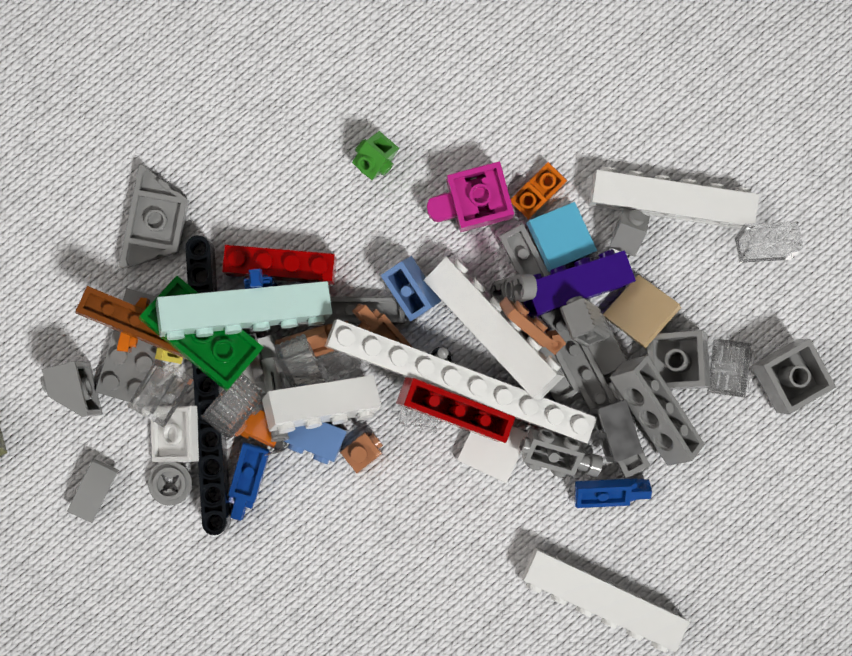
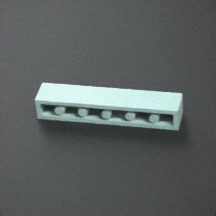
(243, 309)

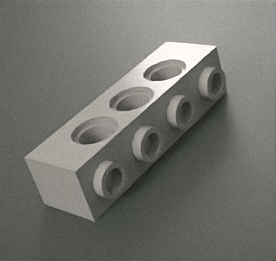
(657, 410)

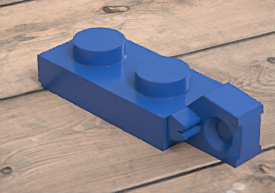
(258, 280)
(247, 479)
(610, 492)

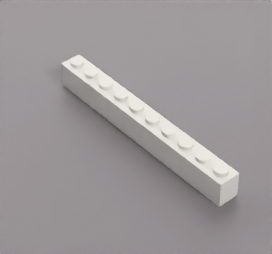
(459, 380)

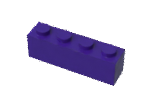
(584, 280)

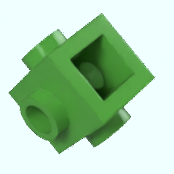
(375, 155)

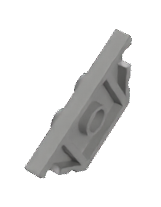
(153, 221)

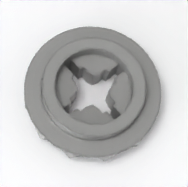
(157, 483)

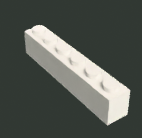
(673, 199)
(490, 325)
(606, 600)

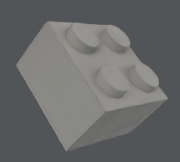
(793, 376)

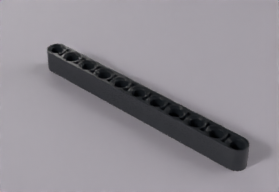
(202, 399)

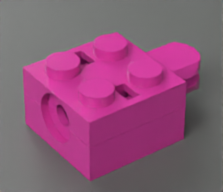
(473, 201)

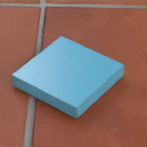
(561, 236)

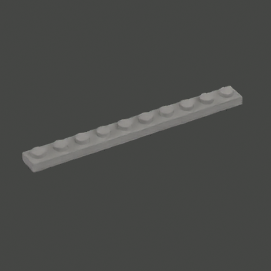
(577, 356)

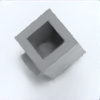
(629, 231)

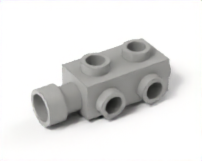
(558, 454)

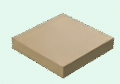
(642, 311)

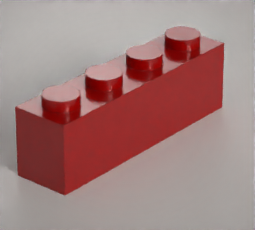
(280, 264)
(455, 410)

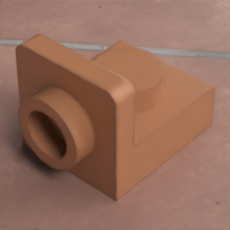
(362, 451)

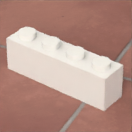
(321, 403)

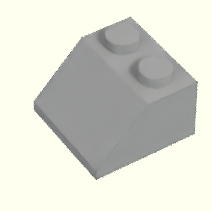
(682, 359)
(73, 387)

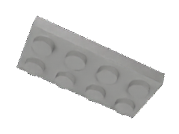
(124, 370)

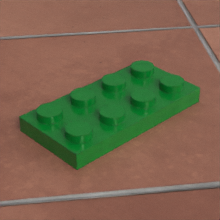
(219, 356)

